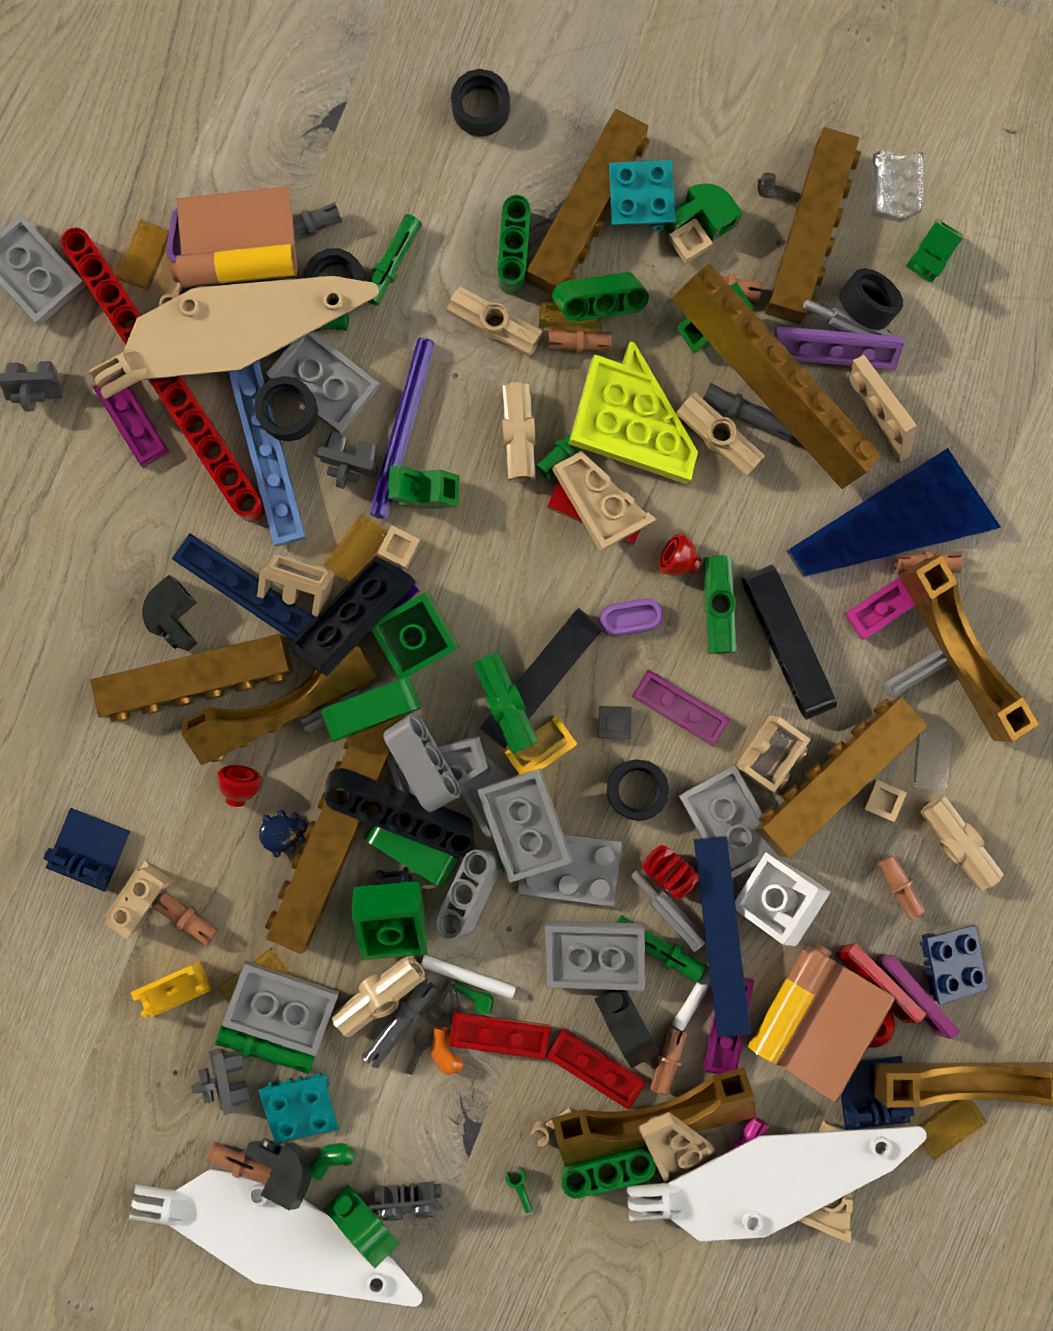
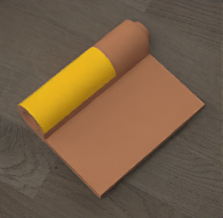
(235, 238)
(821, 1022)

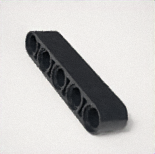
(789, 642)
(550, 667)
(386, 809)

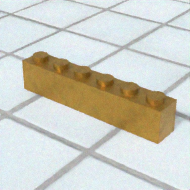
(586, 204)
(813, 223)
(192, 676)
(840, 777)

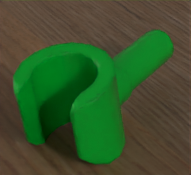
(484, 1000)
(520, 1189)

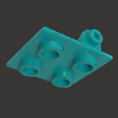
(642, 193)
(299, 1107)

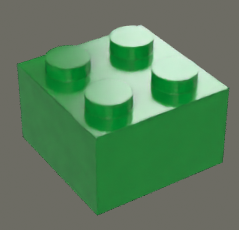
(415, 635)
(389, 920)

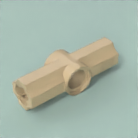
(478, 311)
(705, 419)
(518, 432)
(962, 843)
(378, 996)

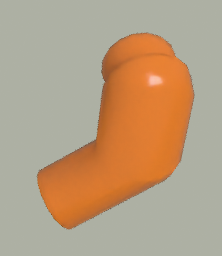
(442, 1055)

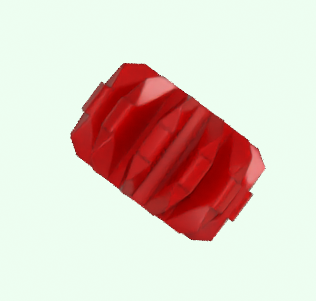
(670, 871)

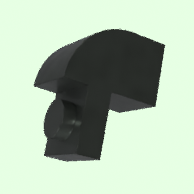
(163, 609)
(627, 1027)
(289, 1172)

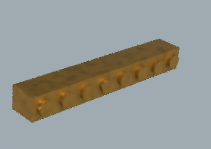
(775, 376)
(326, 849)

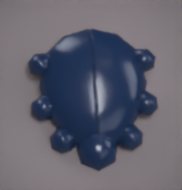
(282, 832)

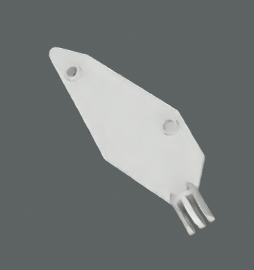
(773, 1181)
(269, 1242)

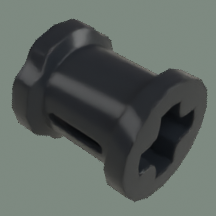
(393, 876)

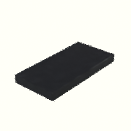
(351, 615)

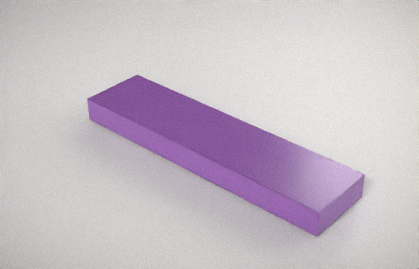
(840, 347)

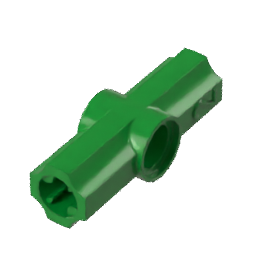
(719, 583)
(505, 702)

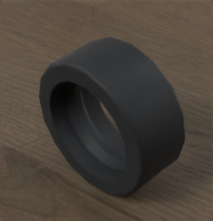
(474, 80)
(330, 257)
(871, 299)
(273, 388)
(661, 793)

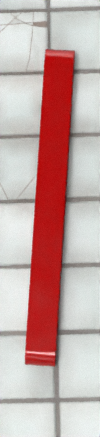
(168, 390)

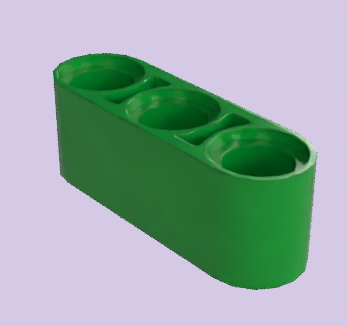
(518, 231)
(620, 296)
(370, 709)
(423, 860)
(595, 1183)

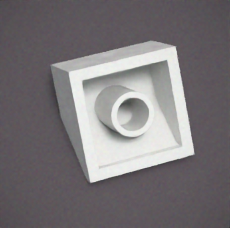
(781, 900)

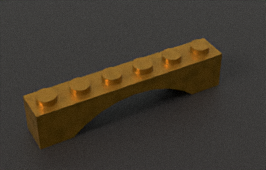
(939, 603)
(221, 730)
(939, 1082)
(598, 1134)

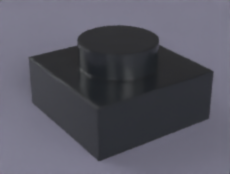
(614, 722)

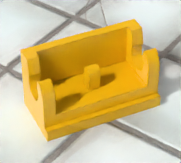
(552, 743)
(172, 989)

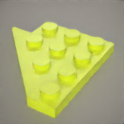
(631, 419)

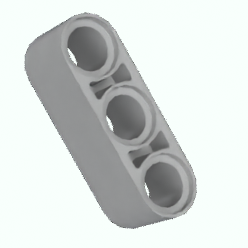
(421, 762)
(456, 901)

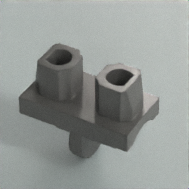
(30, 387)
(361, 462)
(227, 1094)

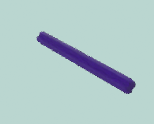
(403, 424)

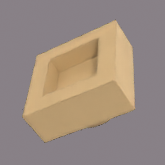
(690, 241)
(399, 547)
(884, 800)

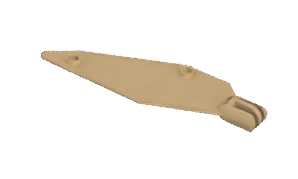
(227, 328)

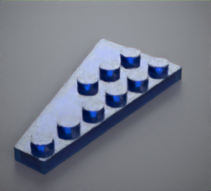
(914, 512)

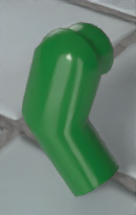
(329, 1156)

